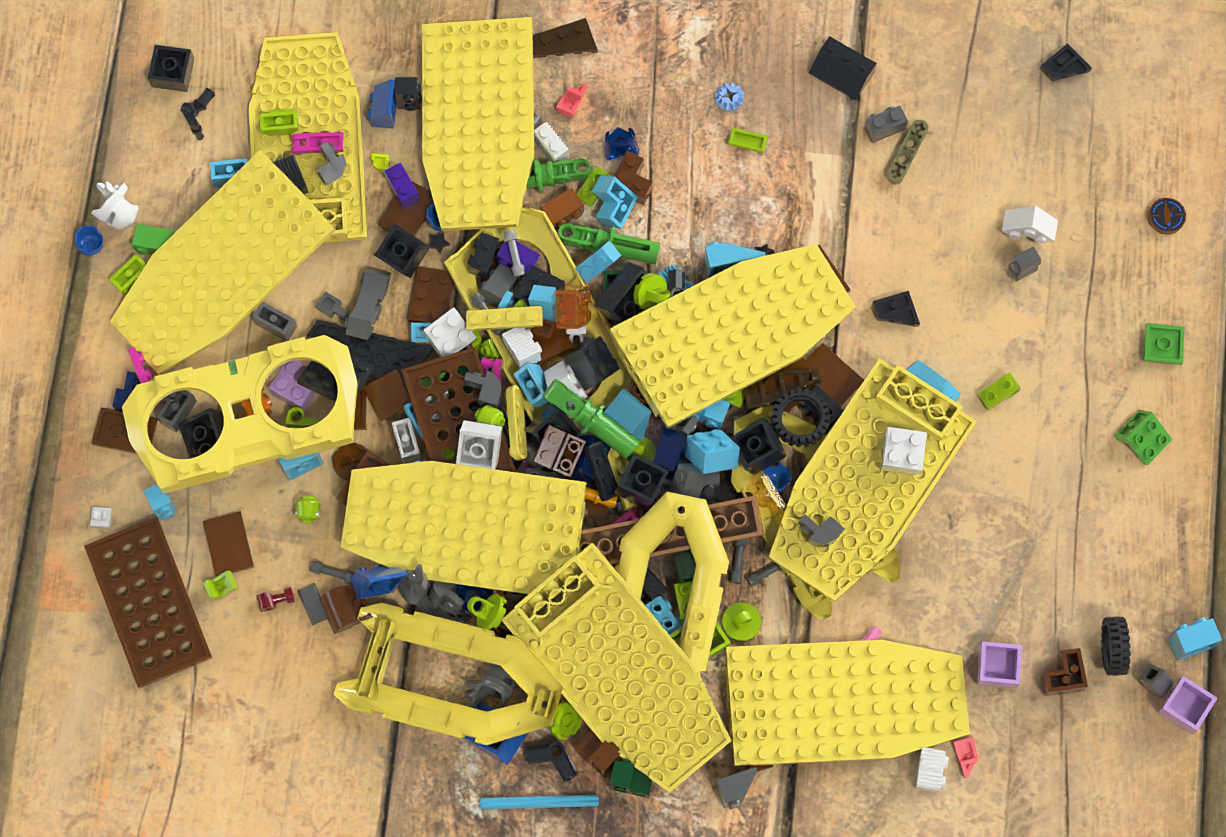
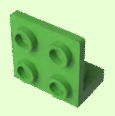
(1144, 435)

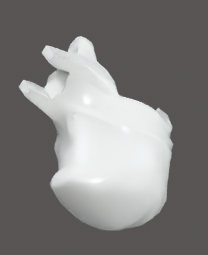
(116, 210)

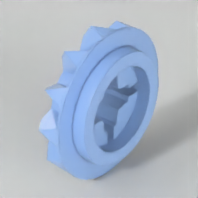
(725, 103)

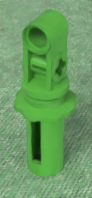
(552, 173)
(627, 246)
(591, 418)

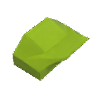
(279, 122)
(127, 274)

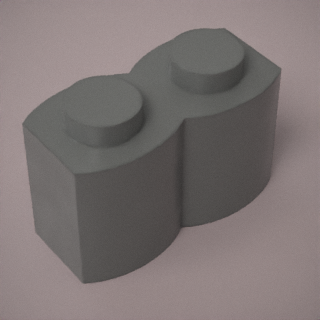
(1024, 264)

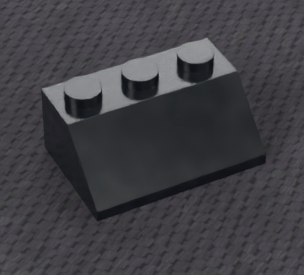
(842, 68)
(618, 300)
(202, 431)

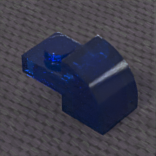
(122, 395)

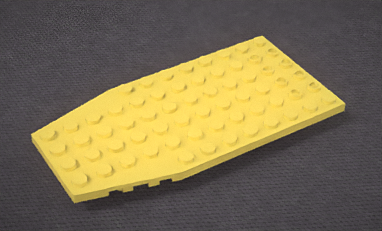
(316, 81)
(478, 120)
(220, 265)
(731, 330)
(850, 486)
(465, 523)
(620, 669)
(841, 701)

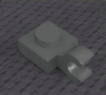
(331, 305)

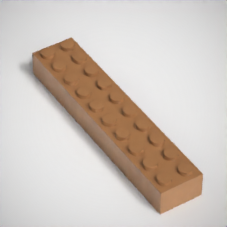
(733, 519)

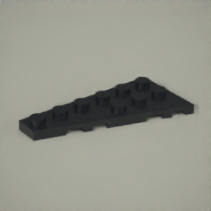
(380, 350)

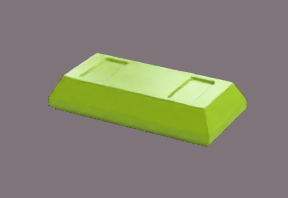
(748, 140)

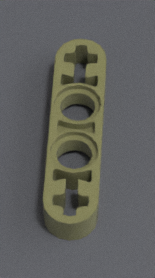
(908, 152)

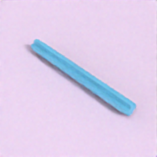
(539, 802)

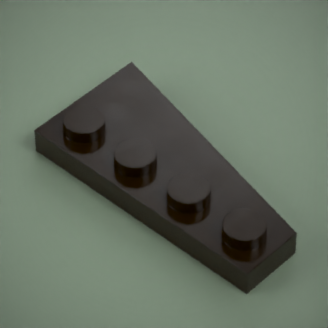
(565, 39)

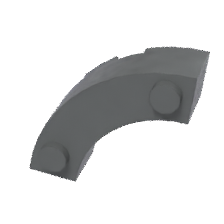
(367, 306)

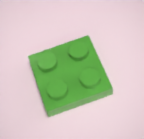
(1163, 344)

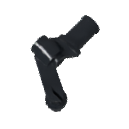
(191, 110)

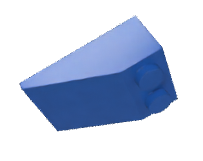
(376, 581)
(501, 751)

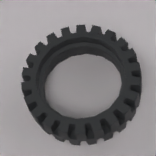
(800, 395)
(1115, 646)

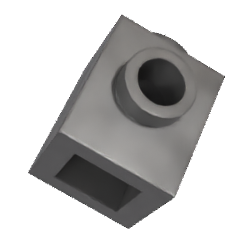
(1156, 681)

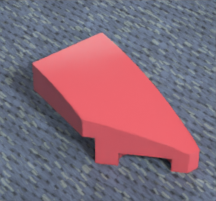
(571, 100)
(966, 754)

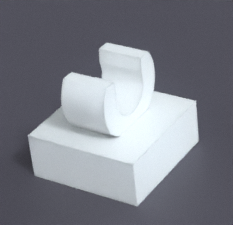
(579, 332)
(101, 517)

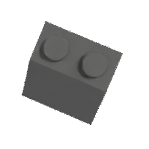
(735, 788)

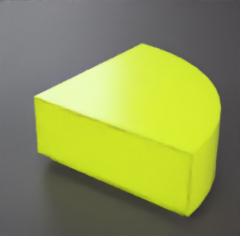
(380, 161)

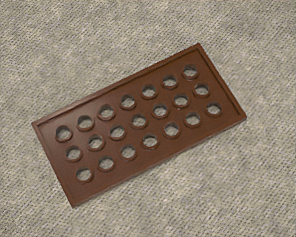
(443, 406)
(179, 598)

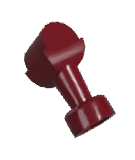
(268, 602)

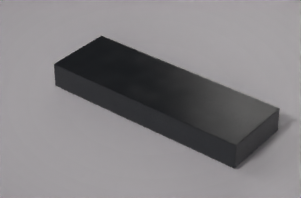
(601, 470)

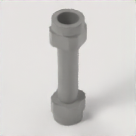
(510, 237)

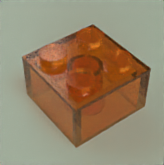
(572, 307)

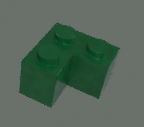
(629, 779)

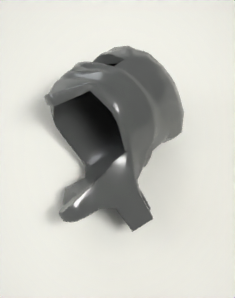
(415, 585)
(494, 683)

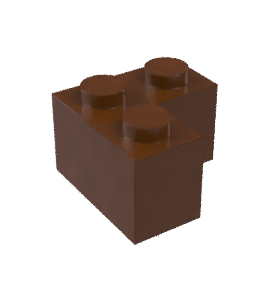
(628, 174)
(1070, 677)
(598, 754)

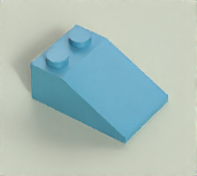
(725, 255)
(935, 380)

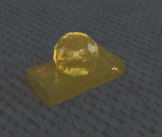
(768, 495)

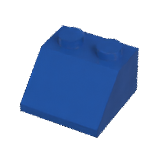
(383, 105)

